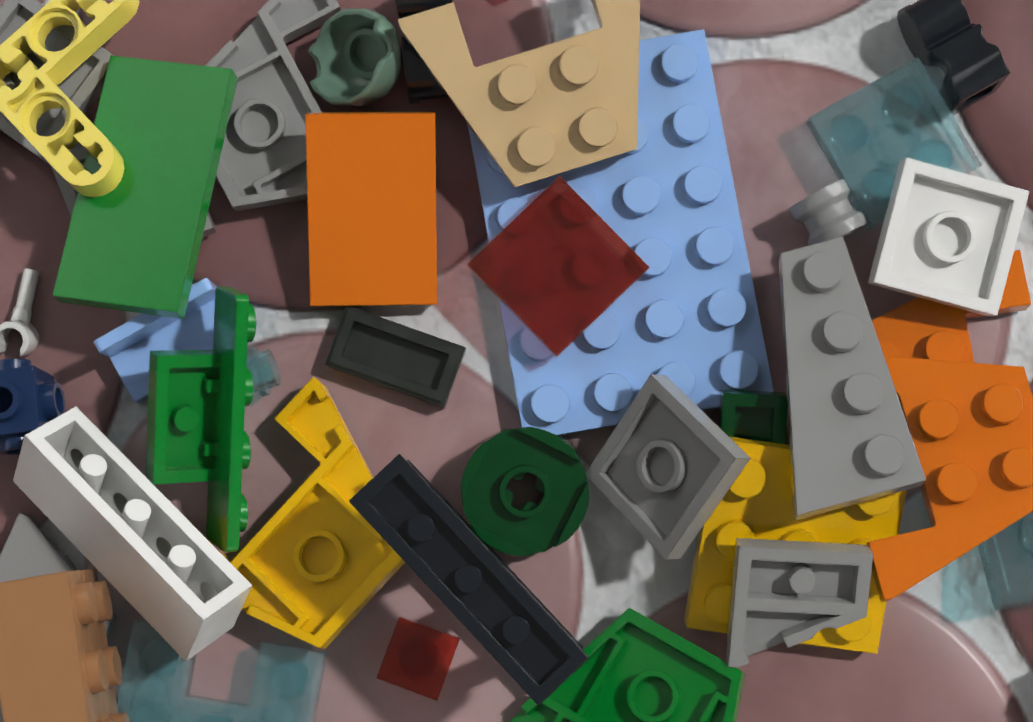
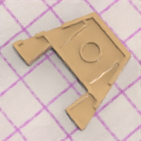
(547, 104)

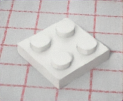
(948, 237)

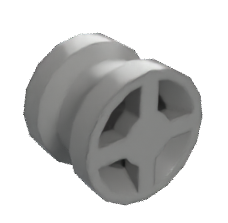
(828, 214)

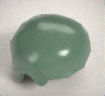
(356, 57)

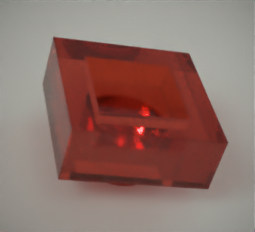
(418, 658)

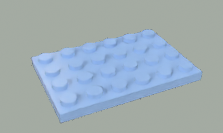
(681, 215)

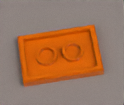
(371, 208)

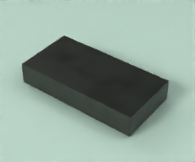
(395, 356)

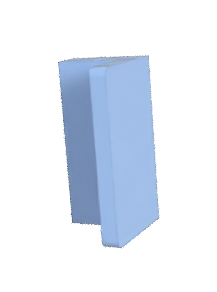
(132, 342)

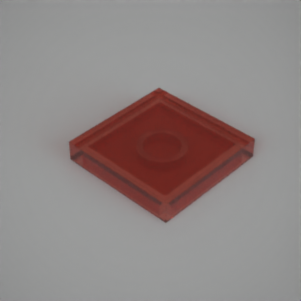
(558, 267)

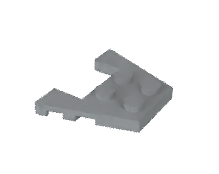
(266, 126)

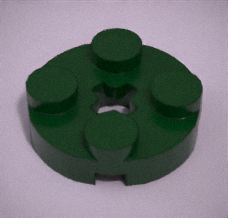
(535, 526)

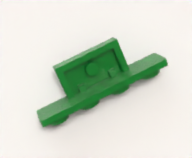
(199, 417)

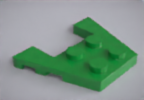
(642, 676)

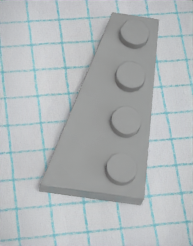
(842, 402)

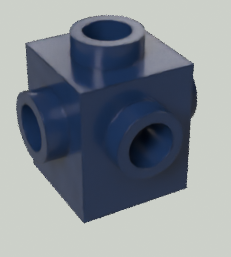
(26, 402)

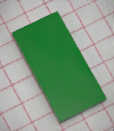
(145, 236)

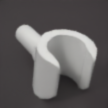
(22, 315)

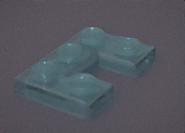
(160, 680)

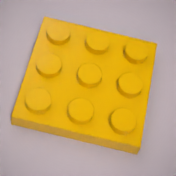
(762, 508)

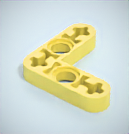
(41, 92)

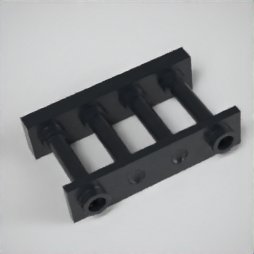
(470, 578)

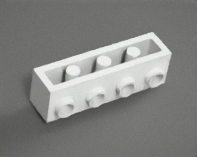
(131, 532)

